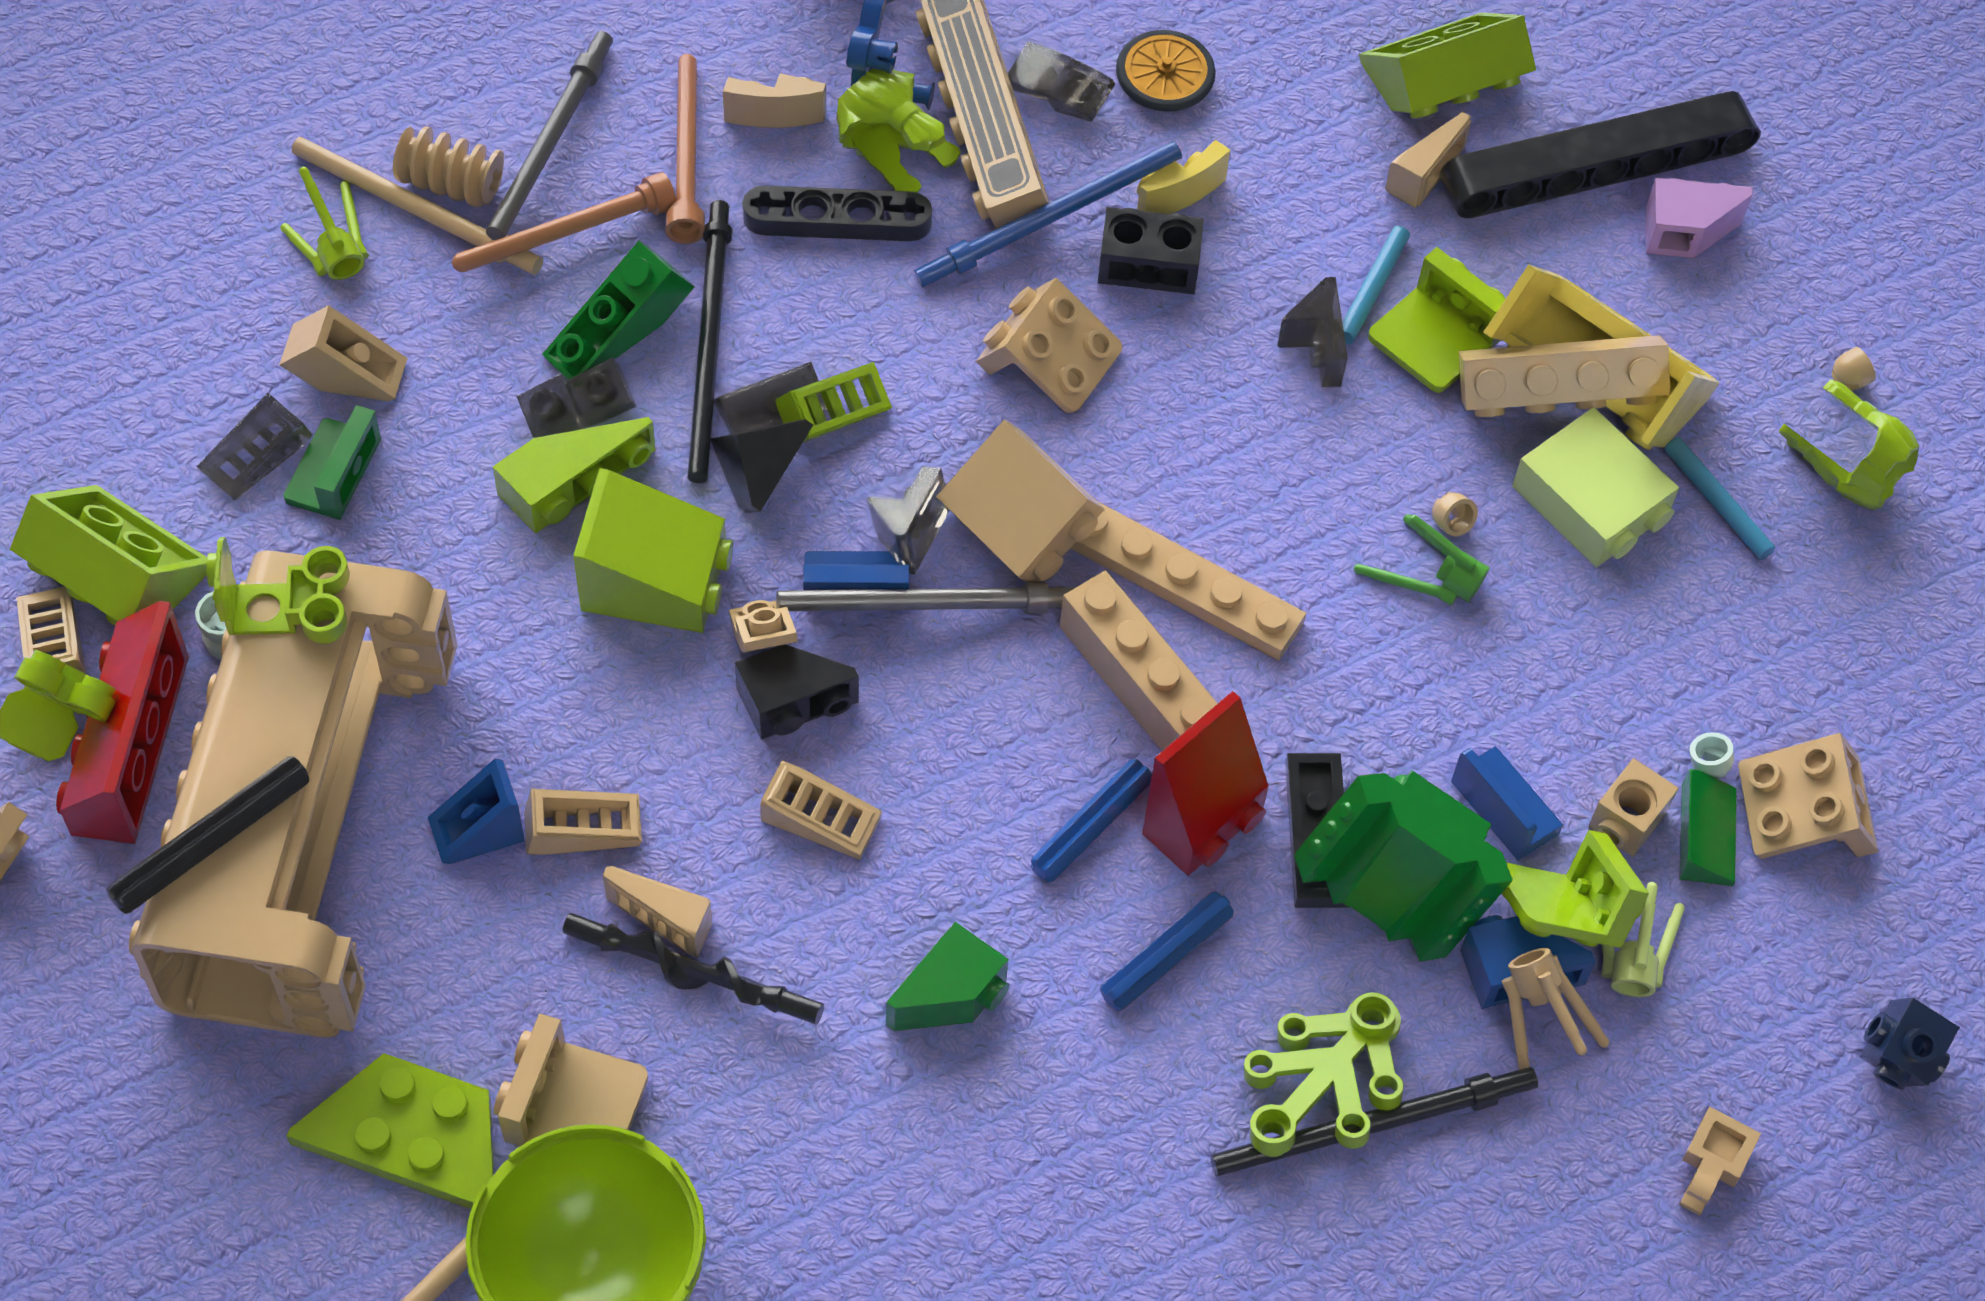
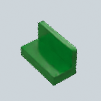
(334, 464)

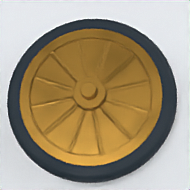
(1165, 70)

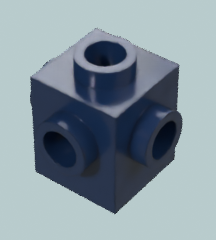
(1908, 1044)

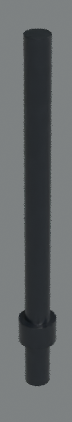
(1477, 1092)

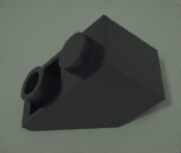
(793, 687)

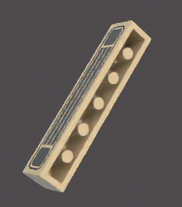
(984, 108)

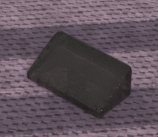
(756, 403)

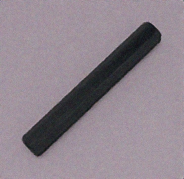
(207, 835)

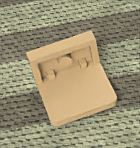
(1053, 344)
(565, 1086)

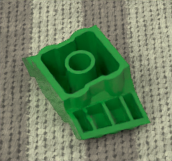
(1406, 860)

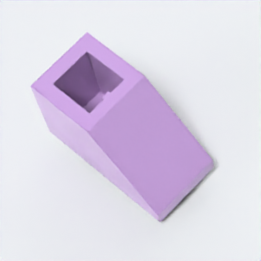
(1692, 215)

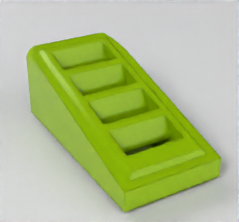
(804, 404)

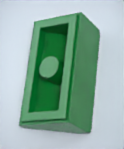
(1707, 830)

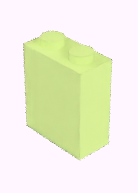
(1596, 488)

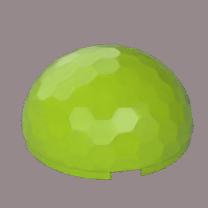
(586, 1221)

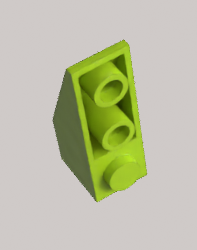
(560, 469)

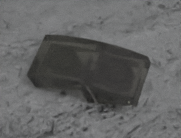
(1062, 80)
(578, 402)

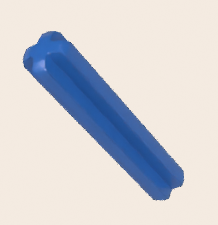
(1091, 820)
(1166, 951)

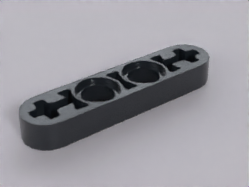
(838, 205)

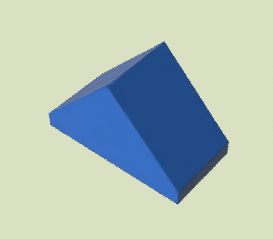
(478, 817)

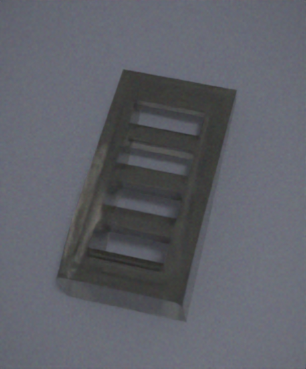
(255, 424)

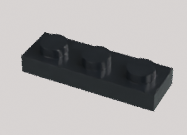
(1312, 791)

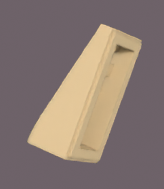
(1419, 167)
(69, 627)
(809, 786)
(564, 839)
(673, 912)

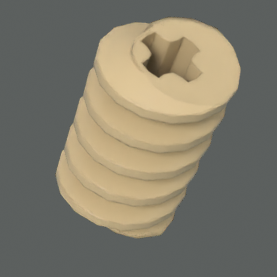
(448, 169)

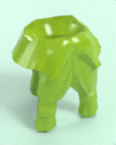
(881, 116)
(1878, 473)

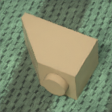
(342, 357)

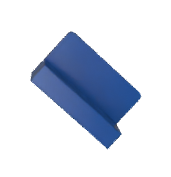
(853, 571)
(1505, 801)

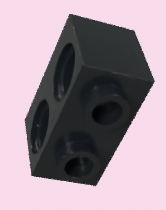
(1150, 250)

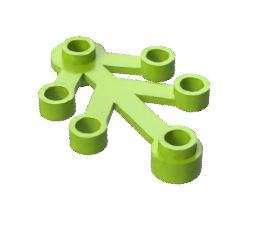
(1327, 1068)

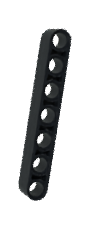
(1599, 154)

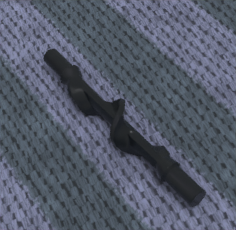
(692, 974)

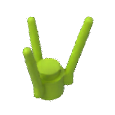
(338, 252)

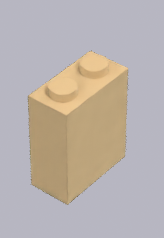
(1021, 503)

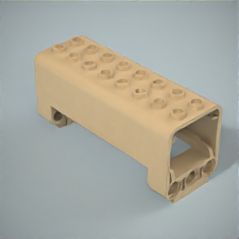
(240, 926)

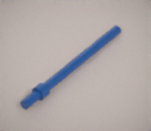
(964, 255)

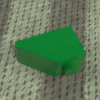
(950, 984)

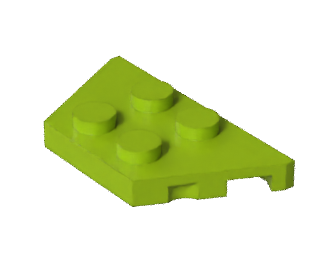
(406, 1129)

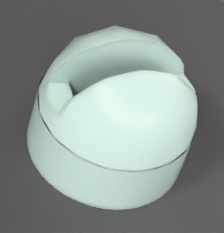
(1717, 754)

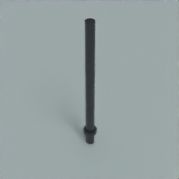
(717, 236)

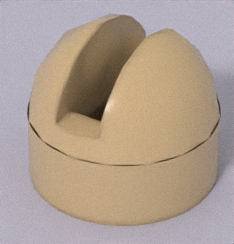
(1854, 369)
(1461, 507)

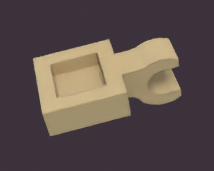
(1719, 1153)

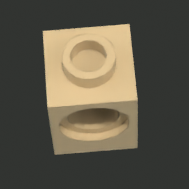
(1642, 791)

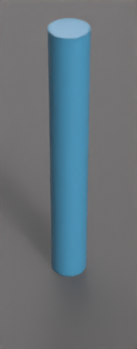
(1374, 282)
(1720, 498)

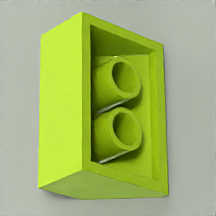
(1451, 62)
(105, 551)

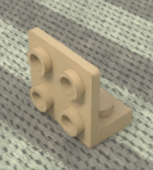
(1807, 798)

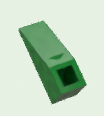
(620, 312)

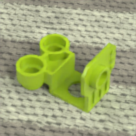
(302, 599)
(42, 713)

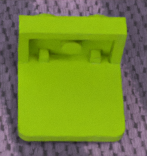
(1438, 321)
(1589, 903)

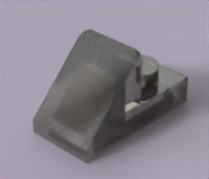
(1318, 325)
(913, 522)

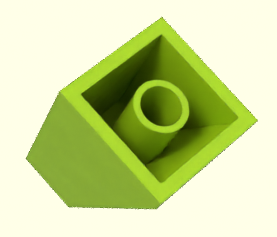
(649, 556)

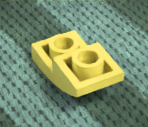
(1180, 186)

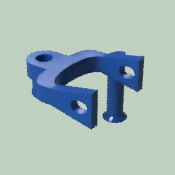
(869, 52)

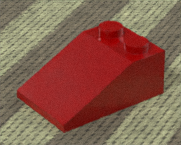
(1206, 788)

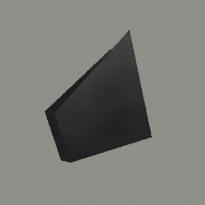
(758, 459)

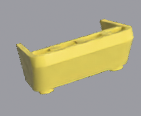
(1555, 310)

